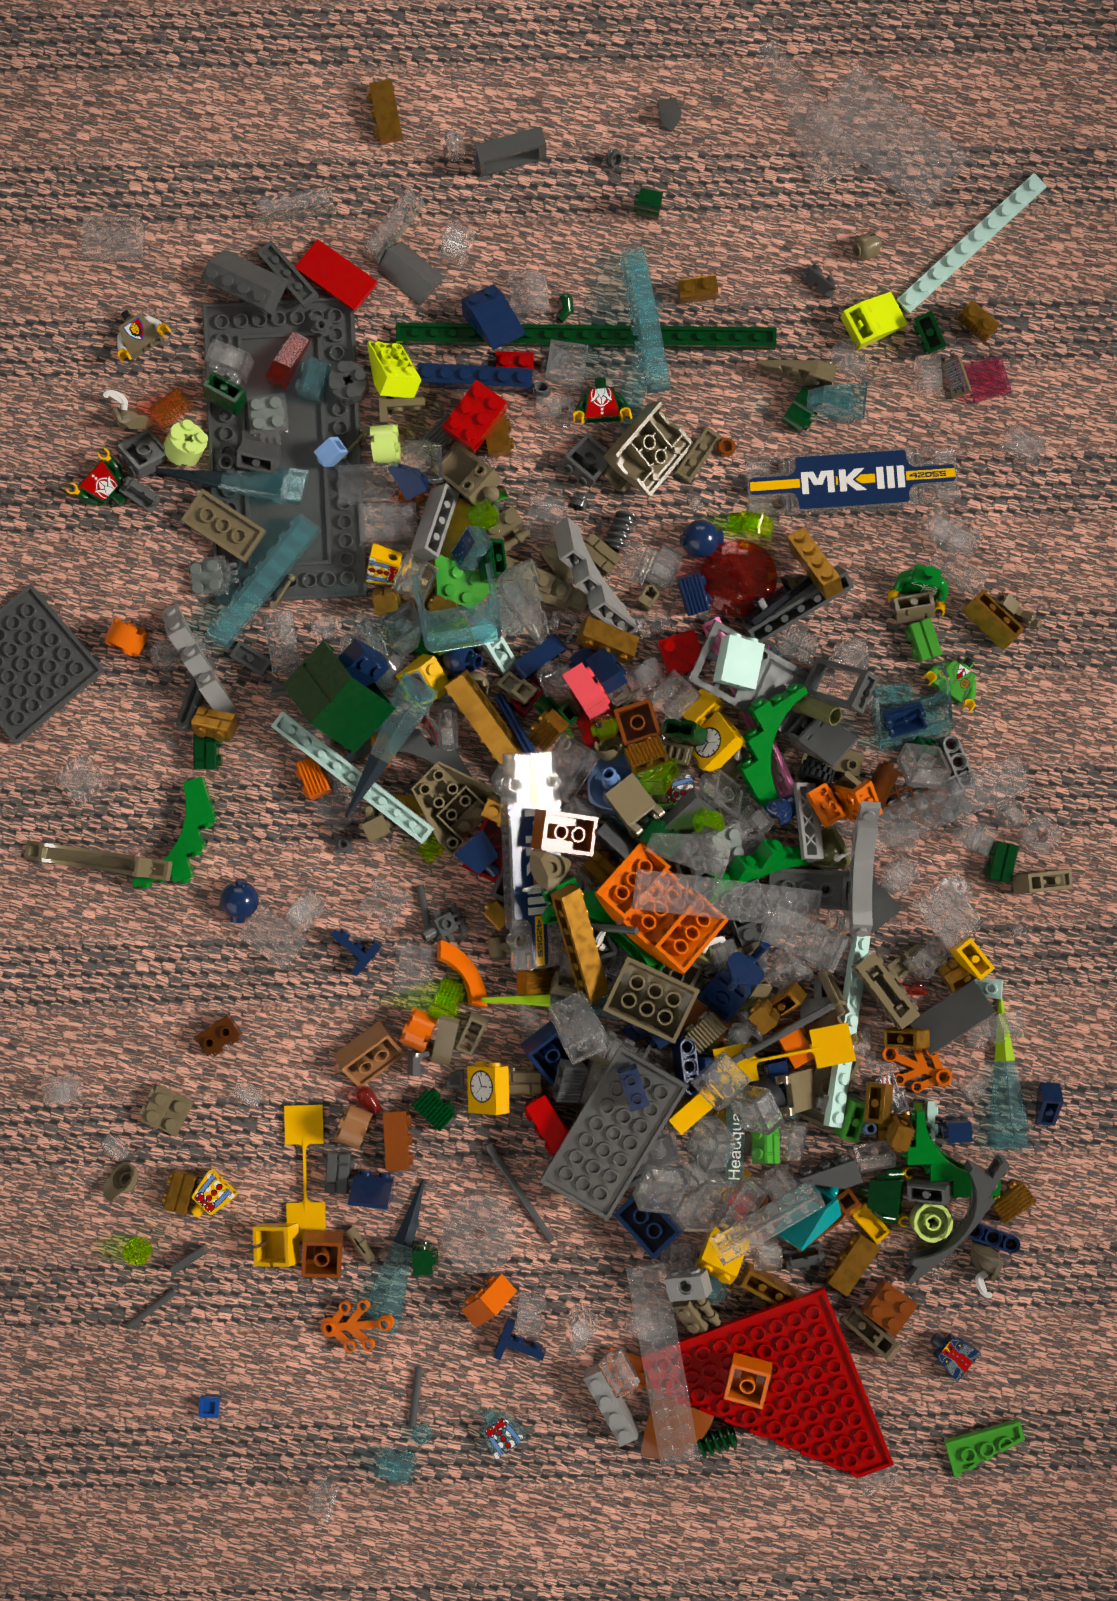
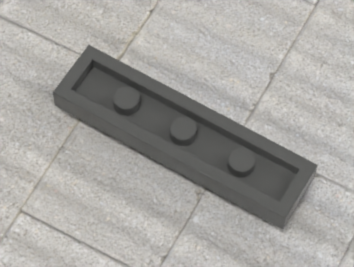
(283, 267)

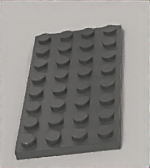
(610, 1140)

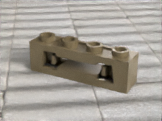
(905, 1015)

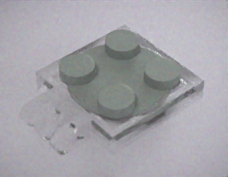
(268, 416)
(211, 577)
(738, 837)

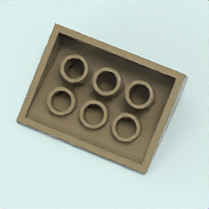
(651, 999)

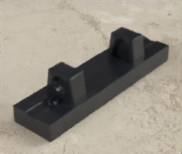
(764, 608)

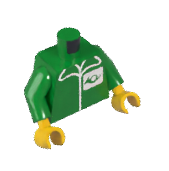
(919, 580)

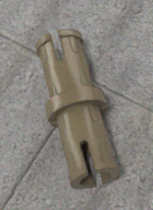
(360, 1244)

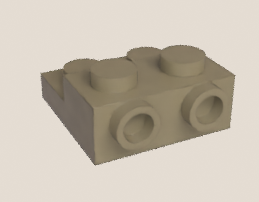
(166, 1110)

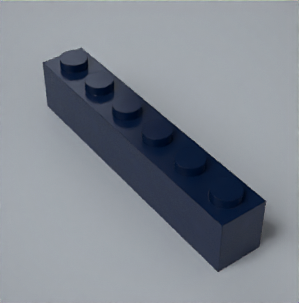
(463, 376)

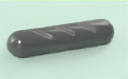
(191, 702)

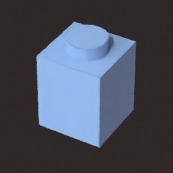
(330, 452)

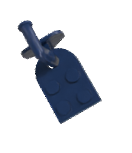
(733, 984)

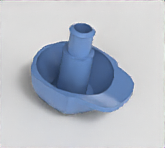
(605, 777)

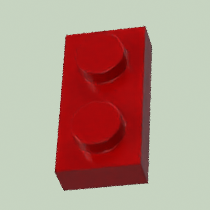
(515, 359)

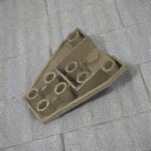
(452, 803)

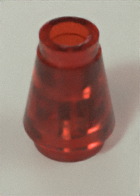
(368, 1099)

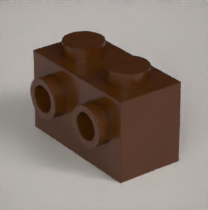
(219, 1035)

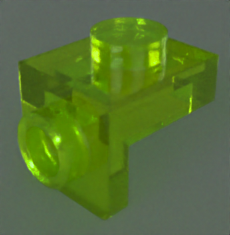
(709, 818)

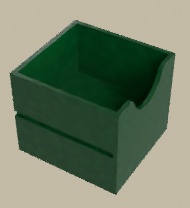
(336, 700)

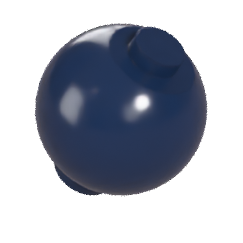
(701, 538)
(461, 659)
(239, 900)

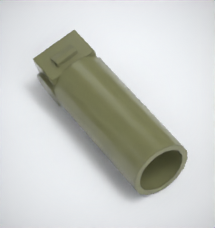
(818, 710)

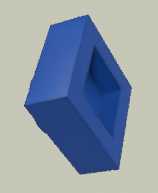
(209, 1406)

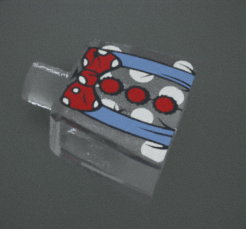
(679, 788)

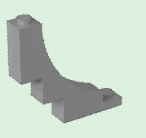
(588, 579)
(861, 868)

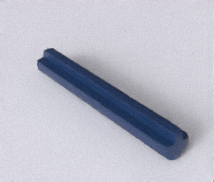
(513, 723)

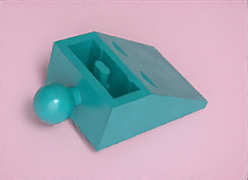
(808, 1229)

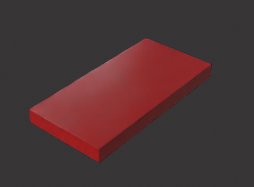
(336, 275)

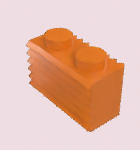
(314, 779)

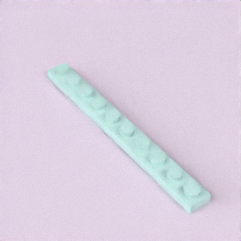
(971, 243)
(351, 775)
(841, 1073)

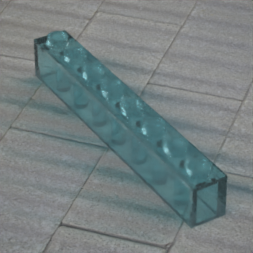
(645, 319)
(263, 582)

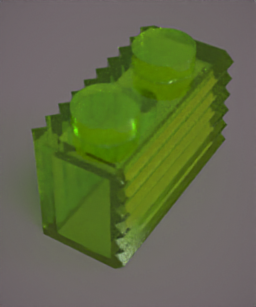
(660, 778)
(446, 999)

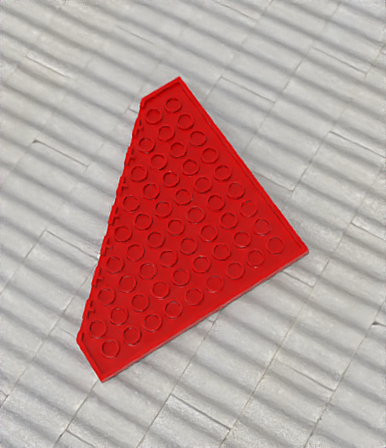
(813, 1388)

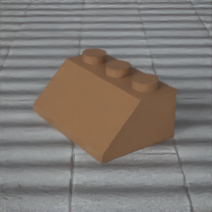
(369, 1054)

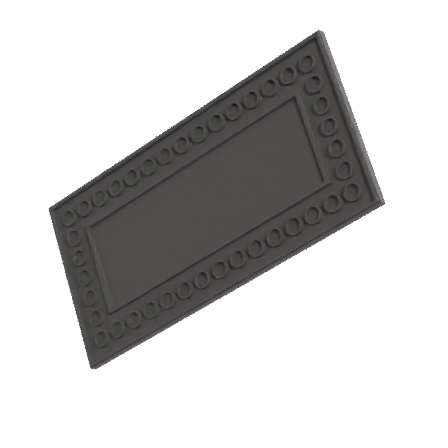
(334, 561)

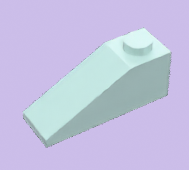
(500, 654)

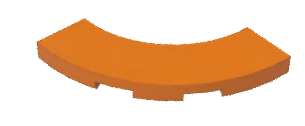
(464, 966)

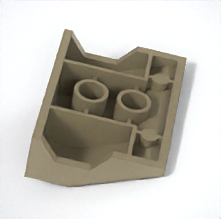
(648, 449)

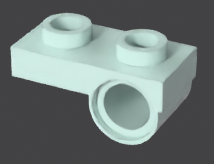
(991, 987)
(931, 1111)

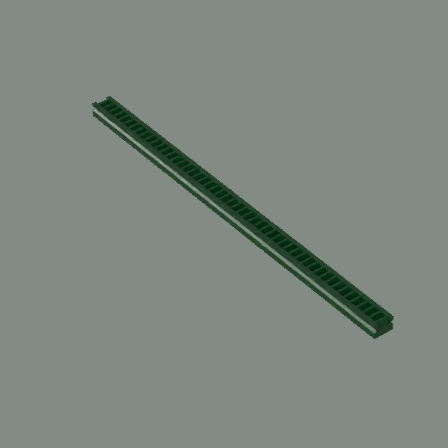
(593, 335)

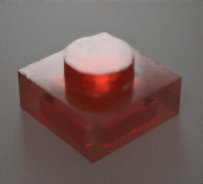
(917, 989)

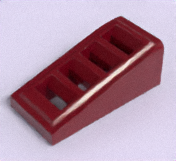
(519, 709)

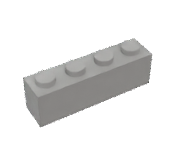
(434, 522)
(614, 1410)

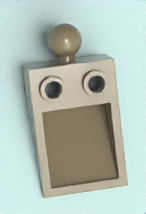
(470, 475)

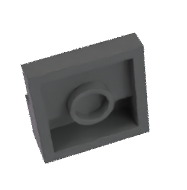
(142, 453)
(586, 461)

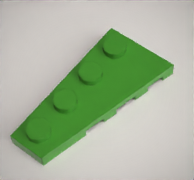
(976, 1446)

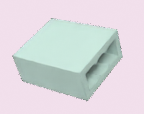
(738, 662)

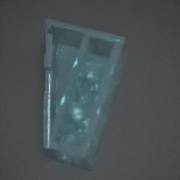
(839, 401)

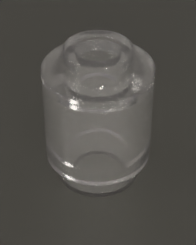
(248, 1095)
(115, 1147)

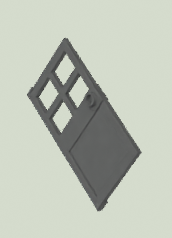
(773, 677)

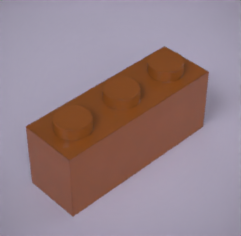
(397, 1140)

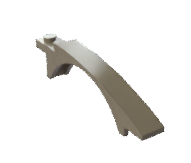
(98, 860)

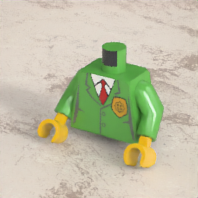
(961, 681)

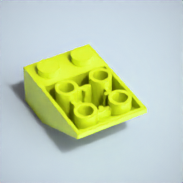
(873, 320)
(392, 370)

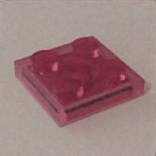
(988, 379)

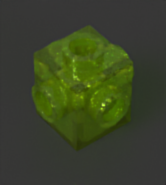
(142, 1246)

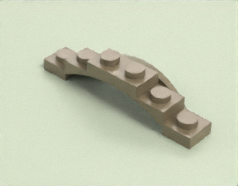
(555, 590)

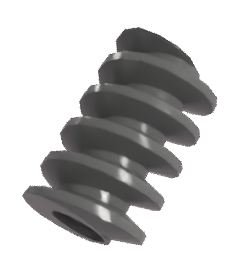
(620, 530)

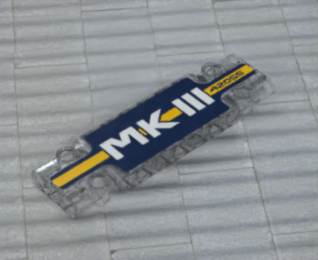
(852, 481)
(522, 908)

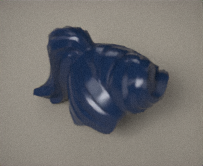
(782, 809)

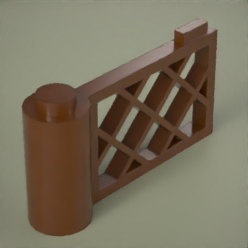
(884, 780)

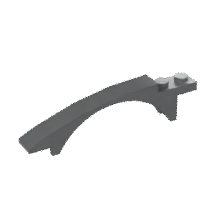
(982, 1185)

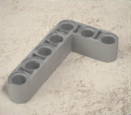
(956, 751)

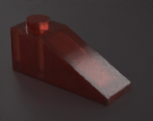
(287, 361)

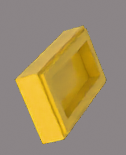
(871, 1224)

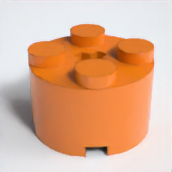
(127, 636)
(418, 1030)

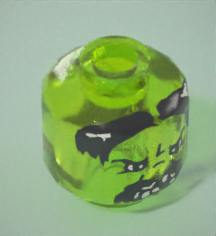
(604, 727)

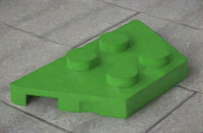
(459, 585)

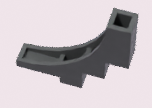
(418, 746)

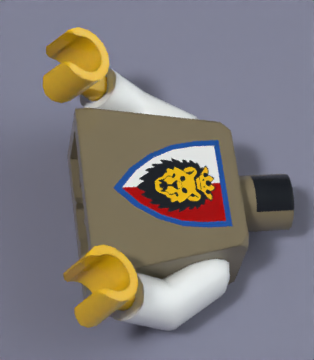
(138, 335)

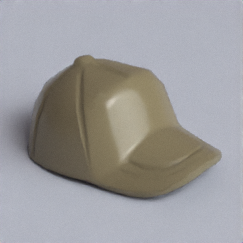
(117, 1182)

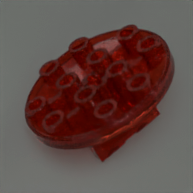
(737, 575)

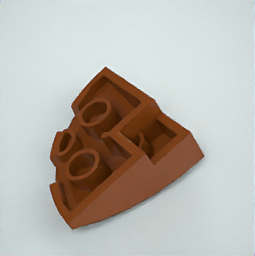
(649, 1448)

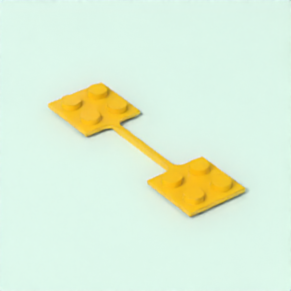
(829, 1045)
(303, 1128)

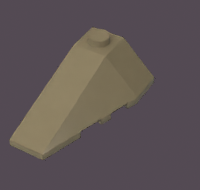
(807, 372)

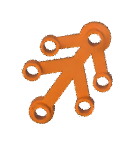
(920, 1067)
(354, 1325)

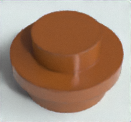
(726, 447)

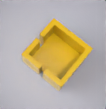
(280, 1246)

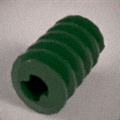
(718, 1441)

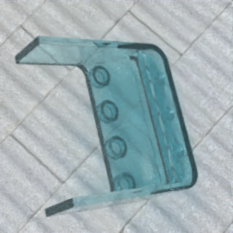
(460, 625)
(937, 709)

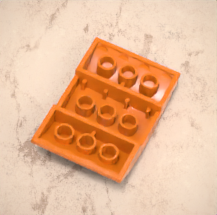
(667, 937)

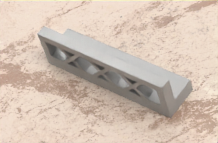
(808, 824)

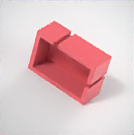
(587, 691)

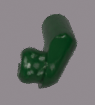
(567, 305)

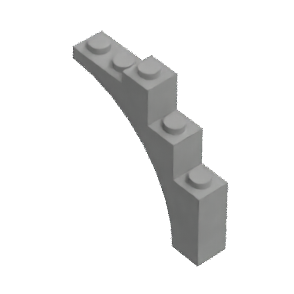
(195, 660)

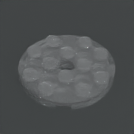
(475, 1253)

